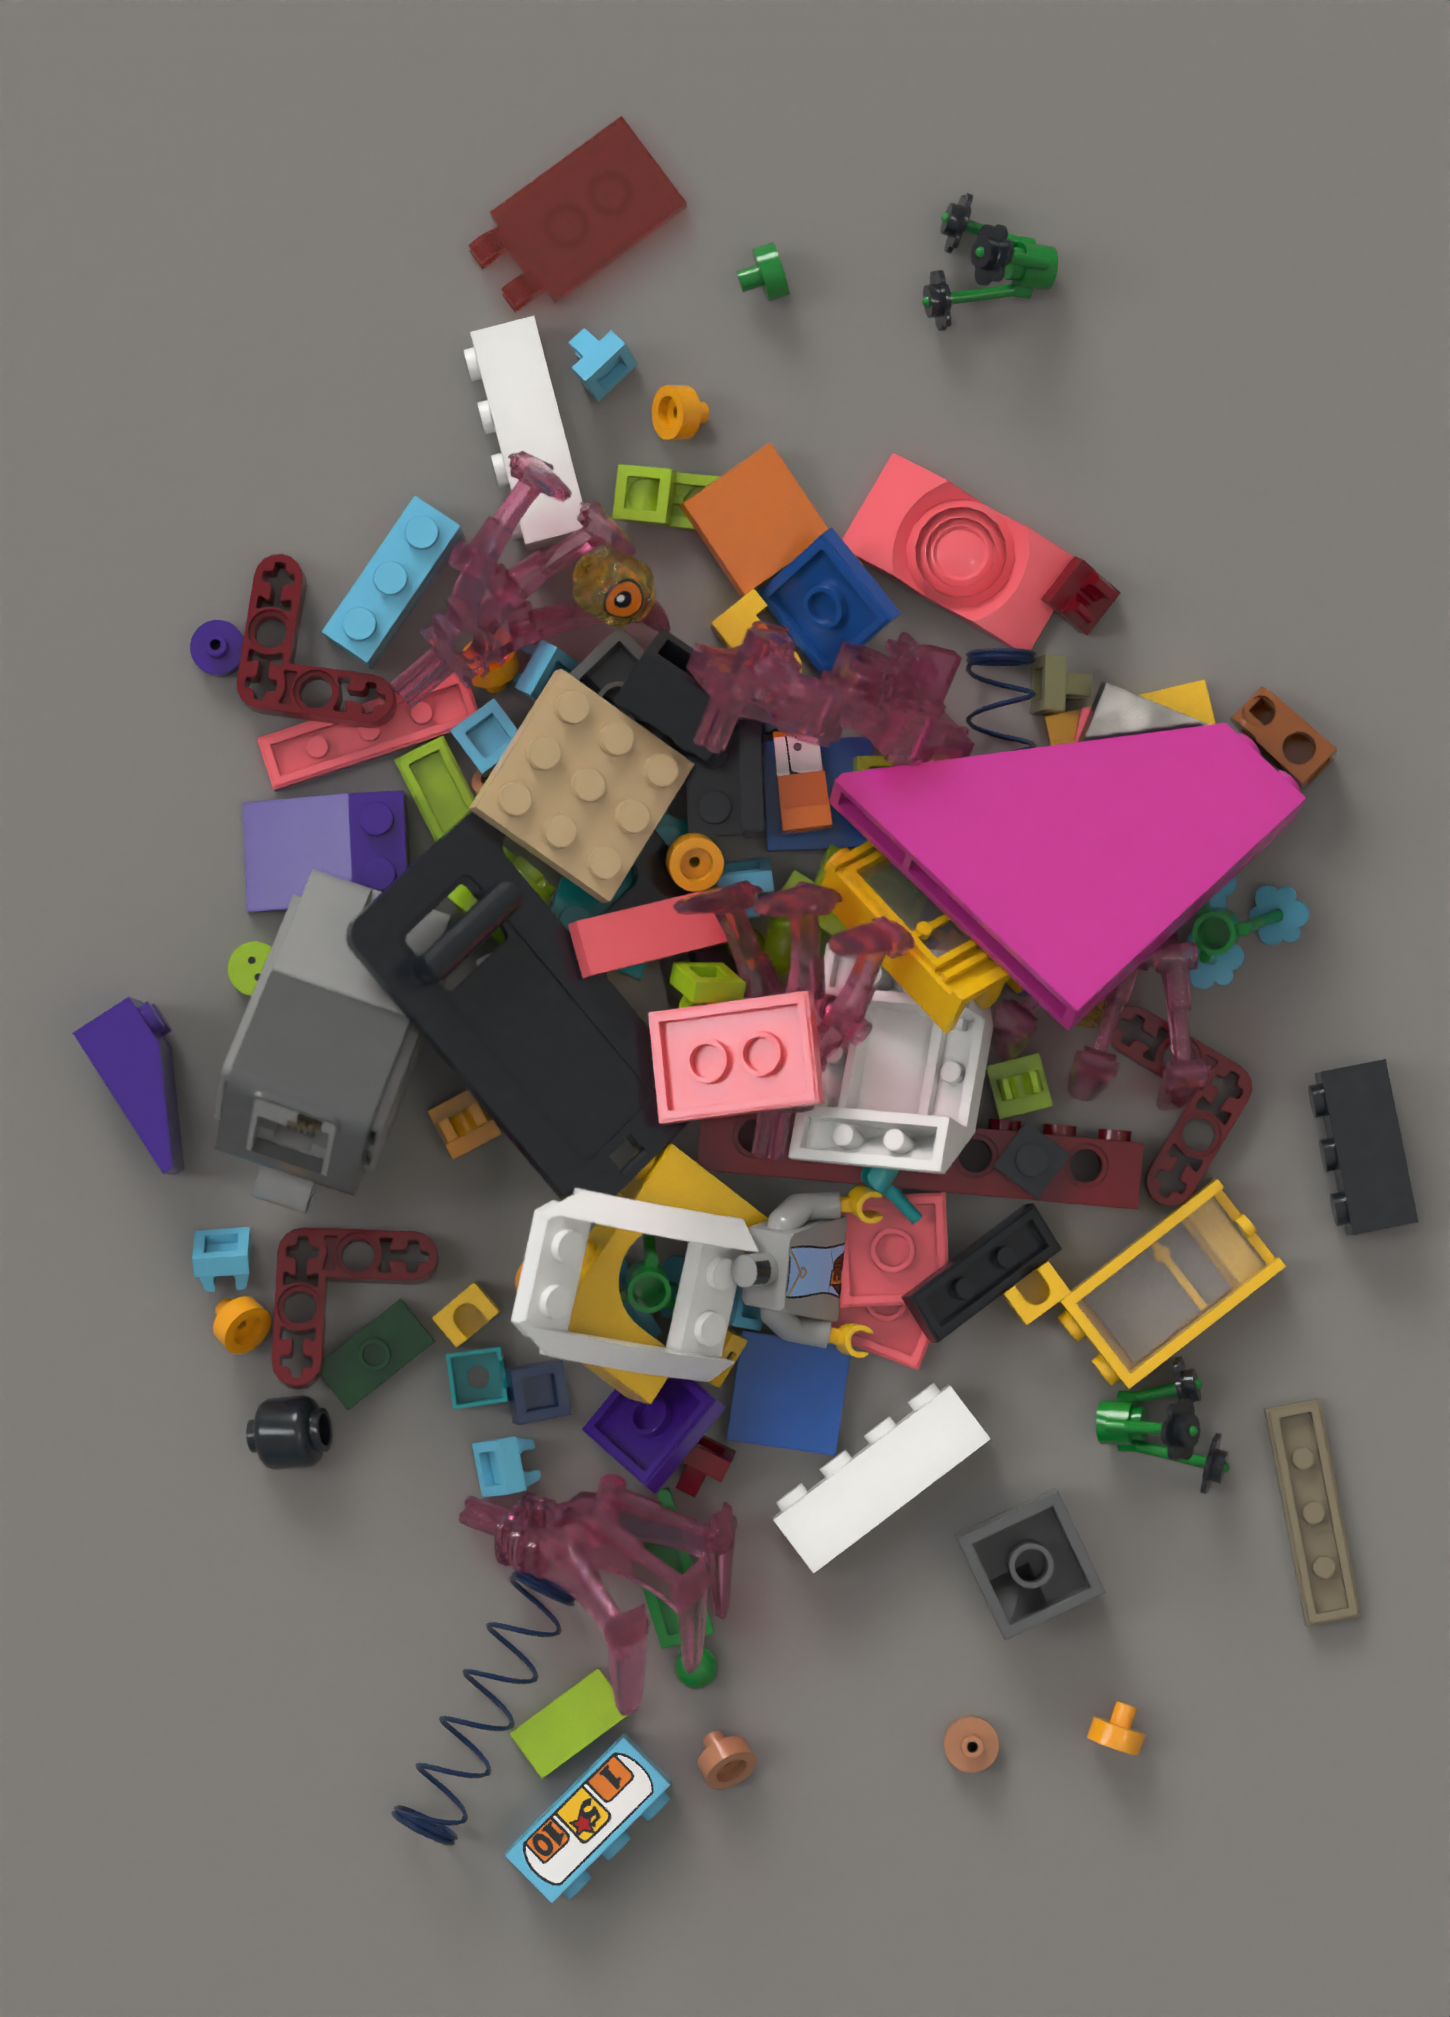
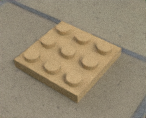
(581, 786)

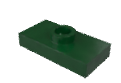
(375, 1354)

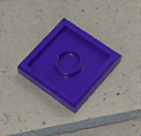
(654, 1436)

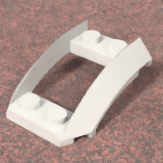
(702, 1301)

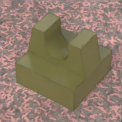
(1056, 685)

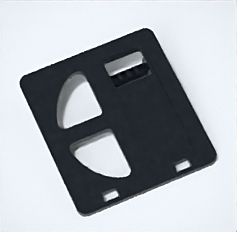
(531, 1039)

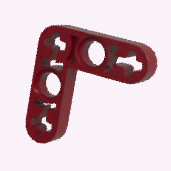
(291, 677)
(1220, 1067)
(330, 1268)

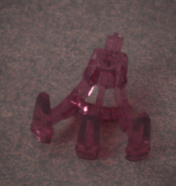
(510, 587)
(839, 1016)
(1094, 1067)
(608, 1533)

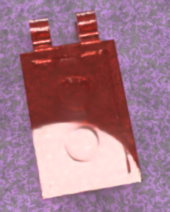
(579, 216)

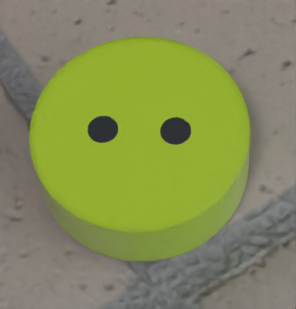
(246, 965)

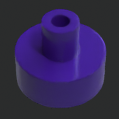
(221, 661)

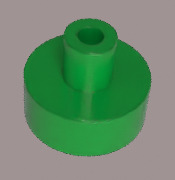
(766, 273)

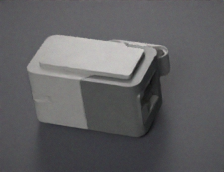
(318, 1053)

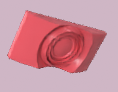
(957, 553)

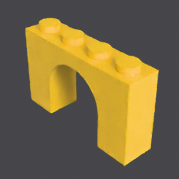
(598, 1309)

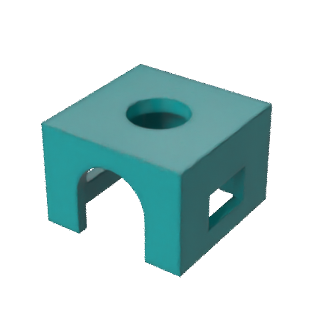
(466, 1395)

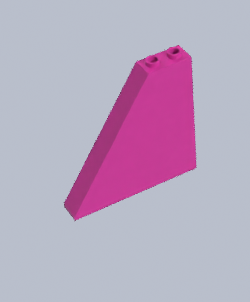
(1076, 850)

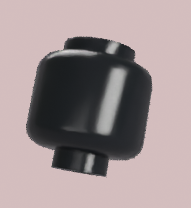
(289, 1432)

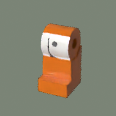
(800, 785)

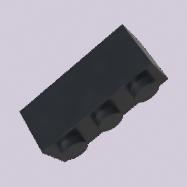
(1363, 1148)

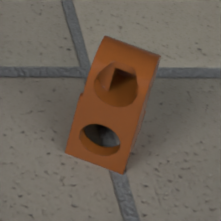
(1284, 737)

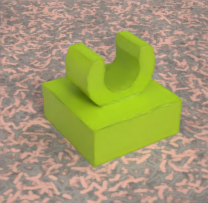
(706, 983)
(1019, 1086)

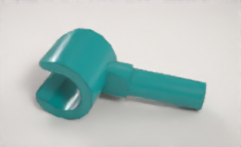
(881, 1181)

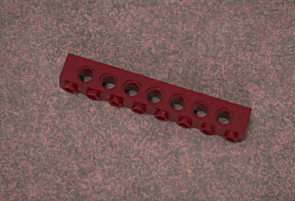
(1114, 1185)

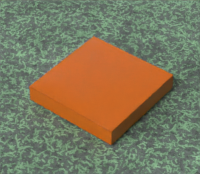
(754, 519)

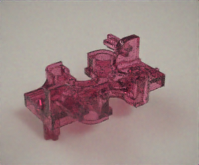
(882, 697)

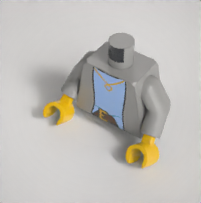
(801, 1267)

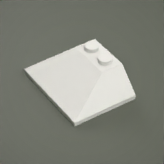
(903, 1092)

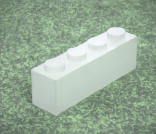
(525, 419)
(880, 1477)

